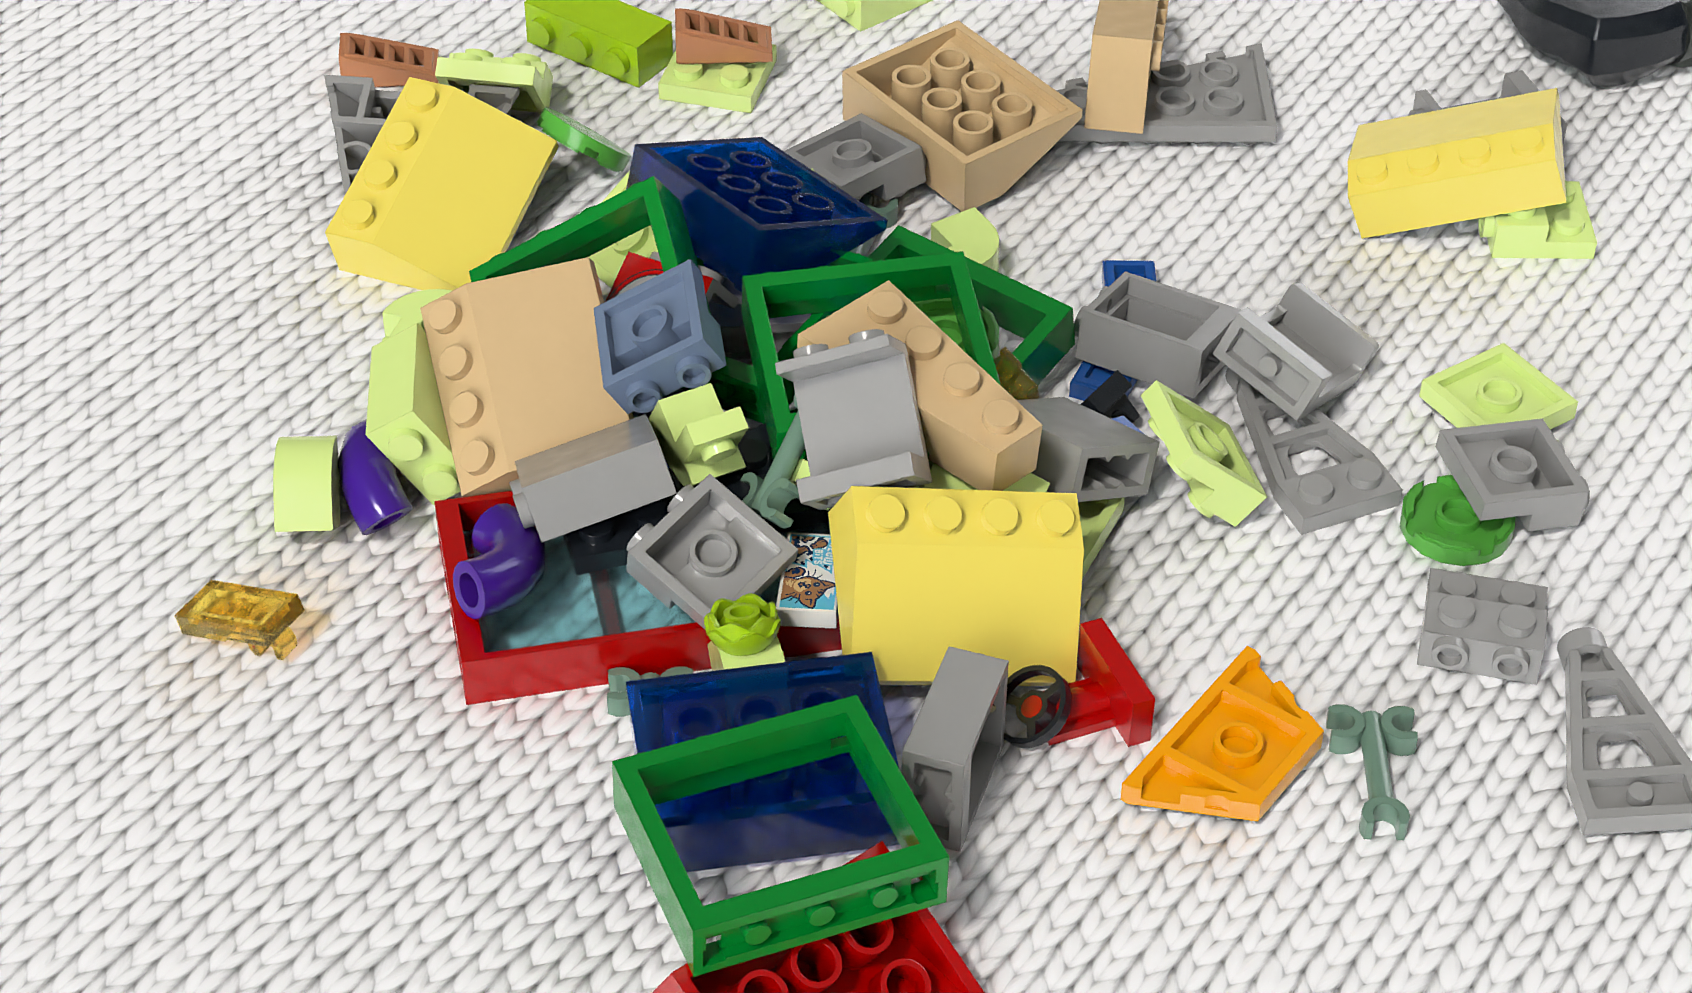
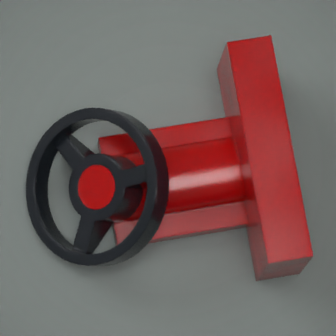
(1105, 698)

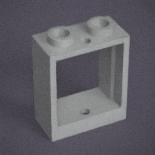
(1153, 333)
(957, 741)

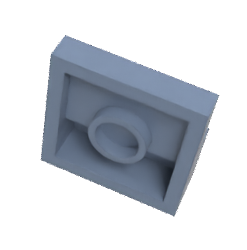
(658, 339)

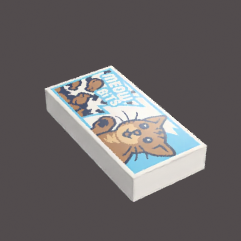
(808, 585)

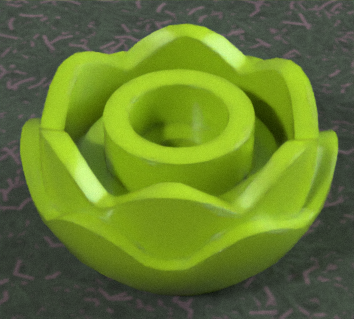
(742, 625)

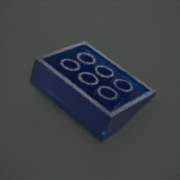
(755, 205)
(780, 814)

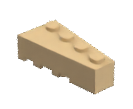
(1123, 54)
(964, 414)

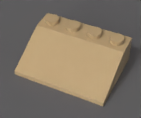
(966, 106)
(518, 369)

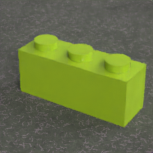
(602, 36)

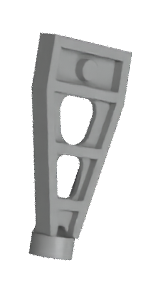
(1324, 496)
(1618, 797)

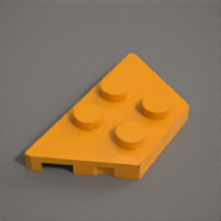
(1229, 749)

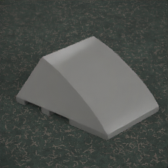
(361, 111)

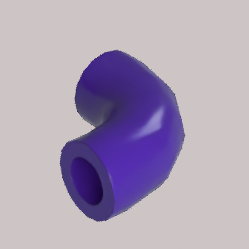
(370, 483)
(506, 569)

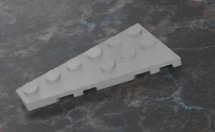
(1195, 103)

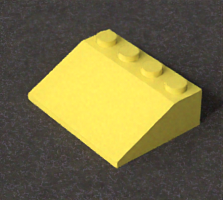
(1457, 164)
(438, 189)
(958, 573)

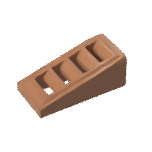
(719, 39)
(385, 60)

